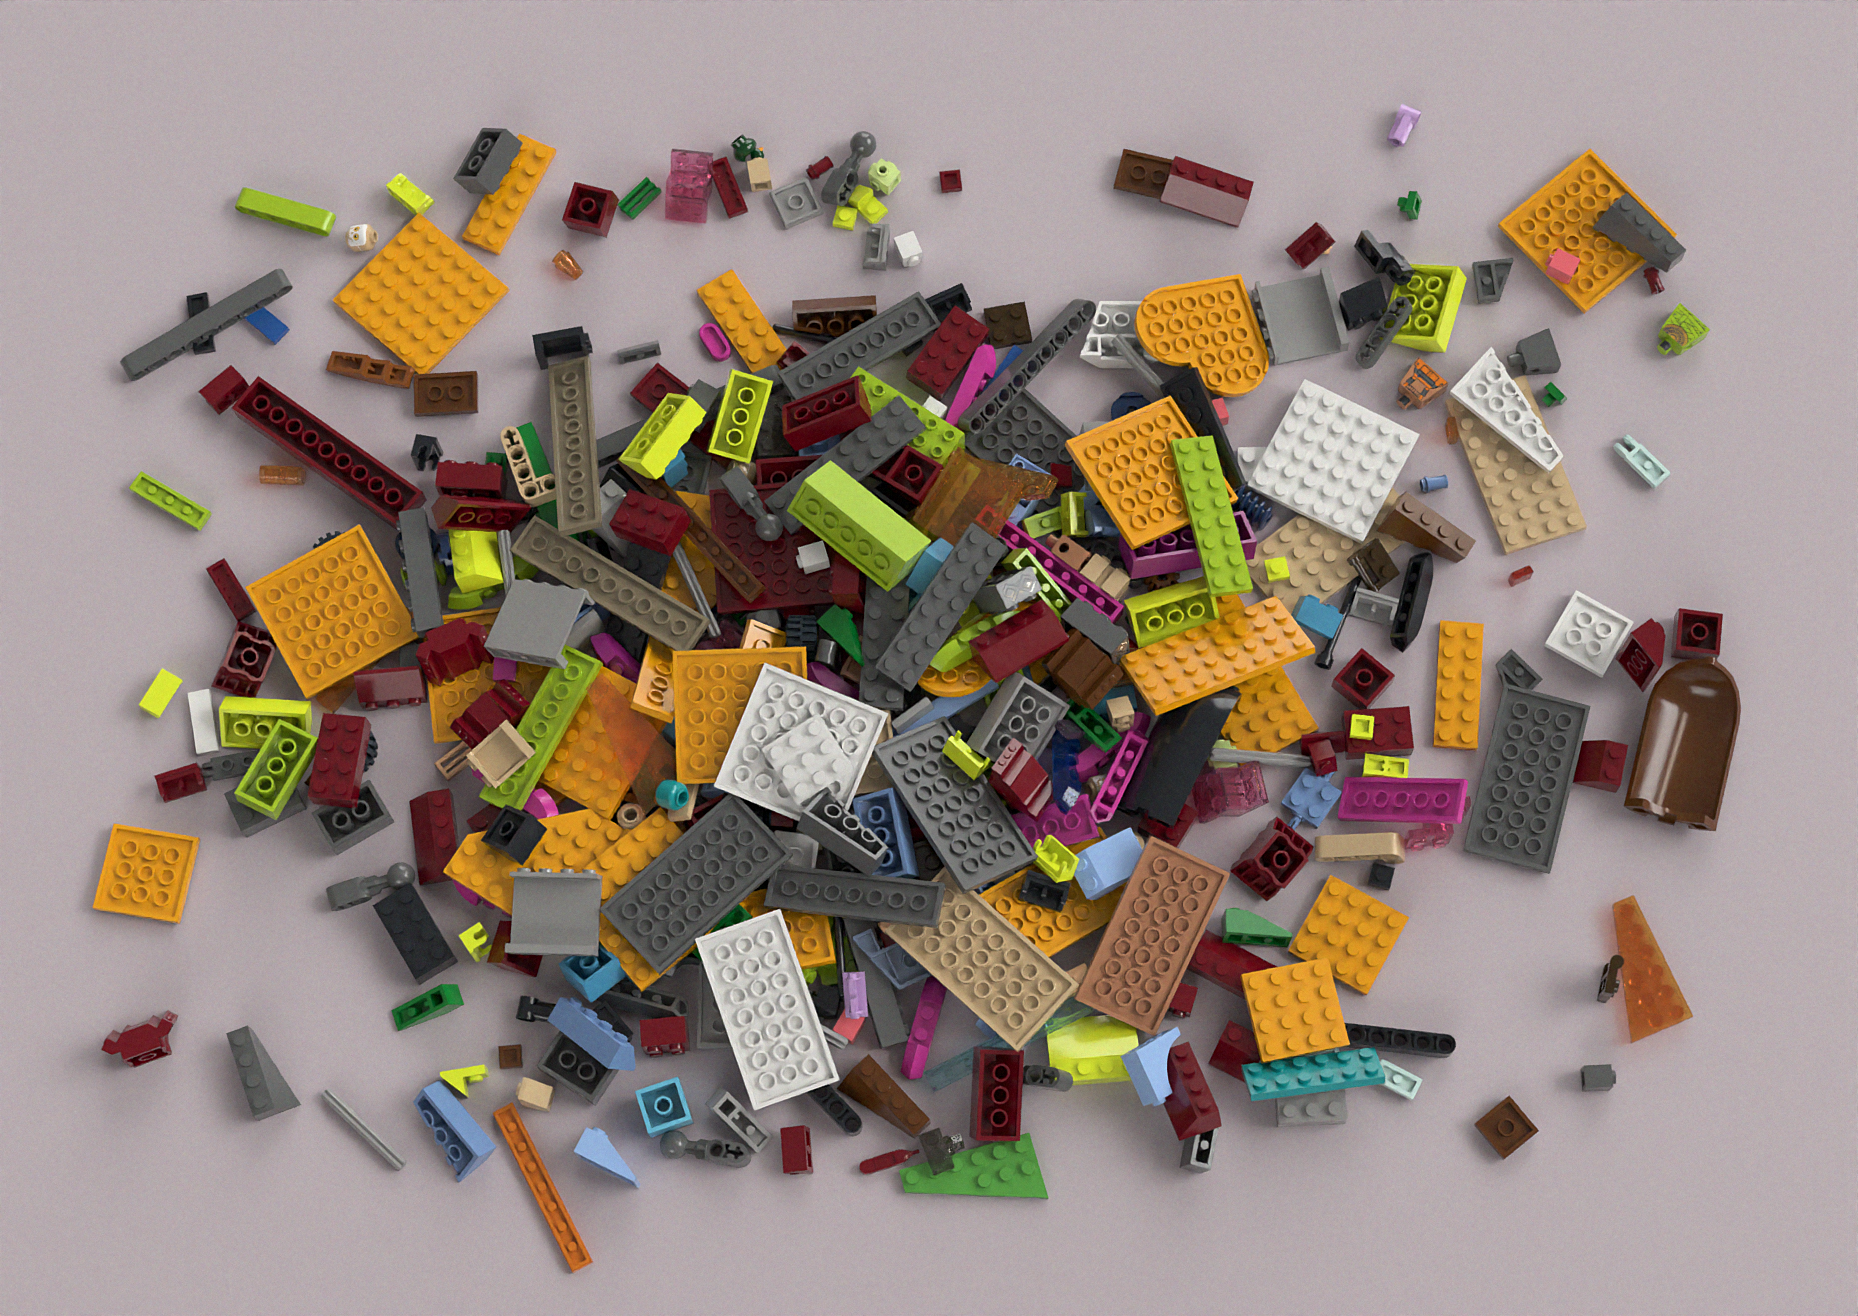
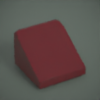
(1063, 474)

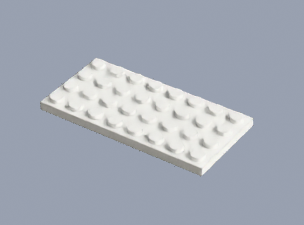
(767, 1009)

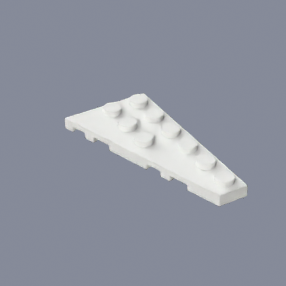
(1502, 406)

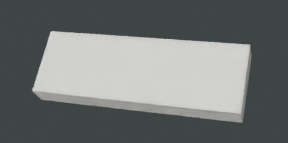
(203, 722)

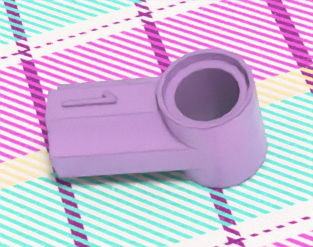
(1404, 122)

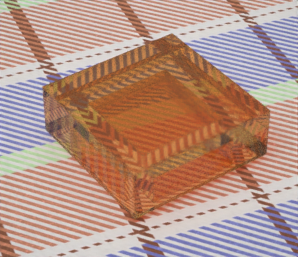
(1451, 430)

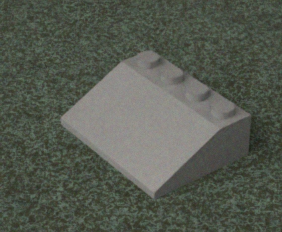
(1018, 712)

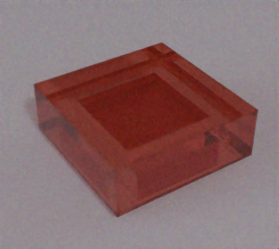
(1520, 575)

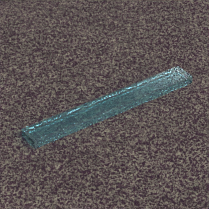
(962, 1064)

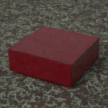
(950, 181)

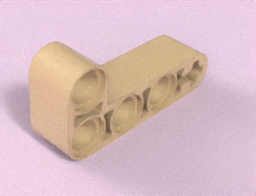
(523, 466)
(1355, 847)

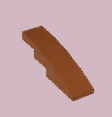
(370, 370)

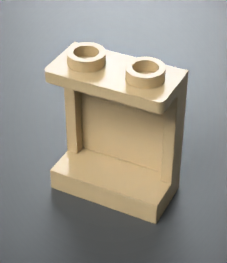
(500, 754)

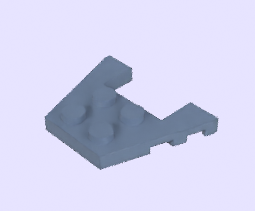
(892, 961)

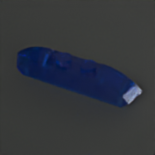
(1065, 775)

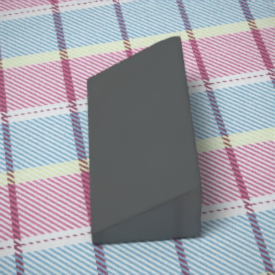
(639, 352)

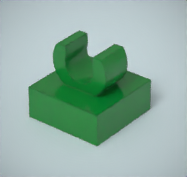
(1410, 205)
(1553, 395)
(499, 458)

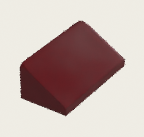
(1336, 738)

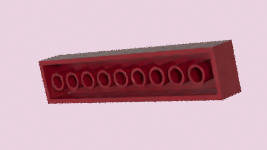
(327, 452)

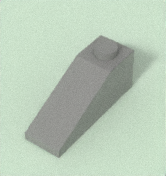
(739, 1119)

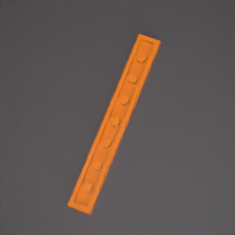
(542, 1187)

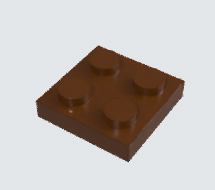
(1506, 1127)

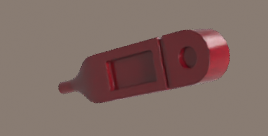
(886, 1161)

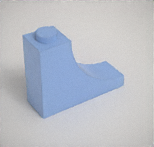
(1149, 1067)

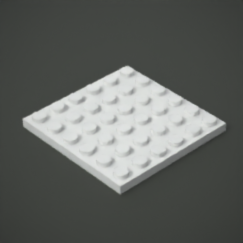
(1333, 461)
(776, 707)

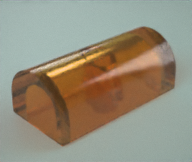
(282, 475)

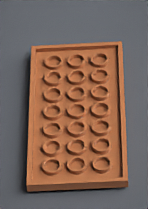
(1152, 935)

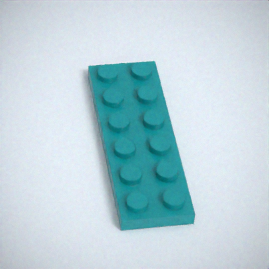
(1313, 1074)

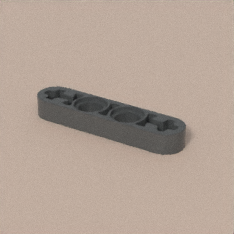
(1386, 333)

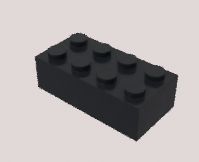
(415, 933)

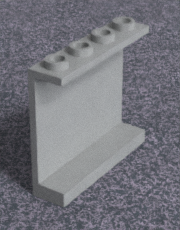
(1301, 318)
(536, 622)
(555, 913)

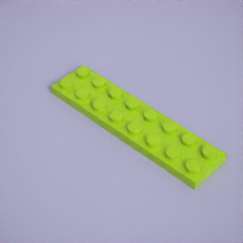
(1211, 516)
(546, 724)

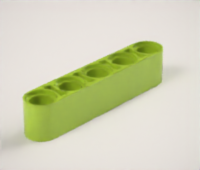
(285, 211)

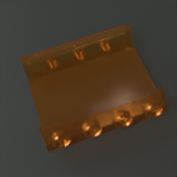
(966, 494)

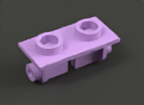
(855, 995)

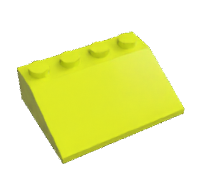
(1435, 302)
(1092, 1049)

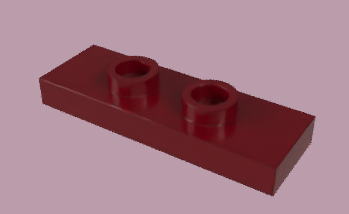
(728, 188)
(231, 590)

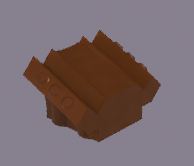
(1082, 670)

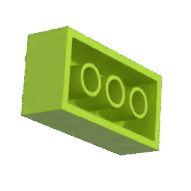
(277, 769)

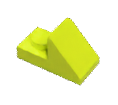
(867, 204)
(458, 1077)

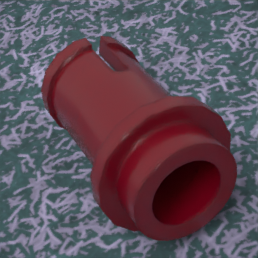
(819, 168)
(1653, 280)

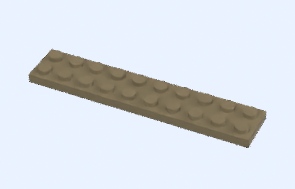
(574, 446)
(610, 585)

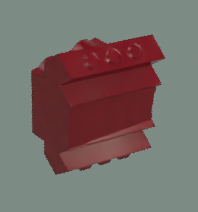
(453, 650)
(245, 661)
(489, 712)
(1022, 781)
(1272, 859)
(142, 1041)

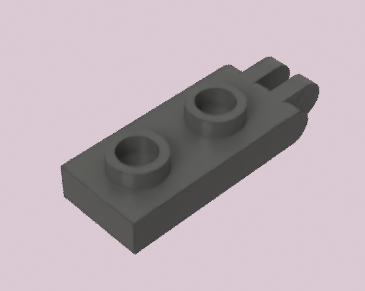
(229, 765)

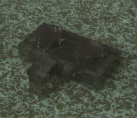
(940, 1149)

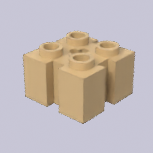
(1110, 580)

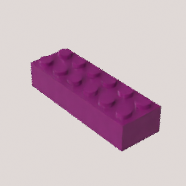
(1177, 551)

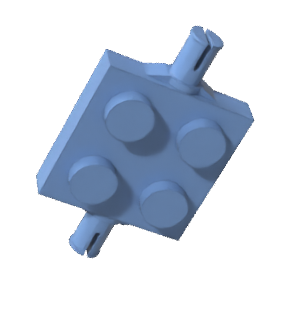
(1310, 798)

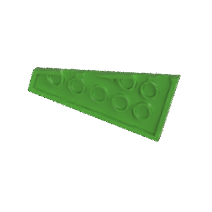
(988, 1171)

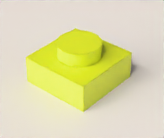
(845, 217)
(1276, 569)
(1361, 727)

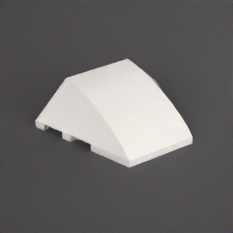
(1109, 321)

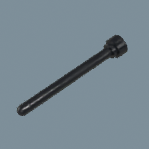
(802, 334)
(1325, 658)
(840, 954)

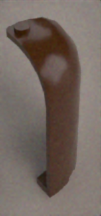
(1686, 745)

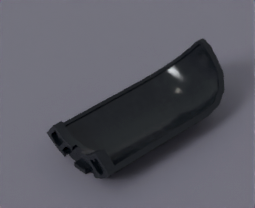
(1176, 757)

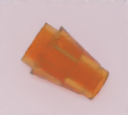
(567, 264)

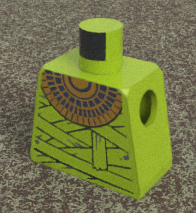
(1681, 331)

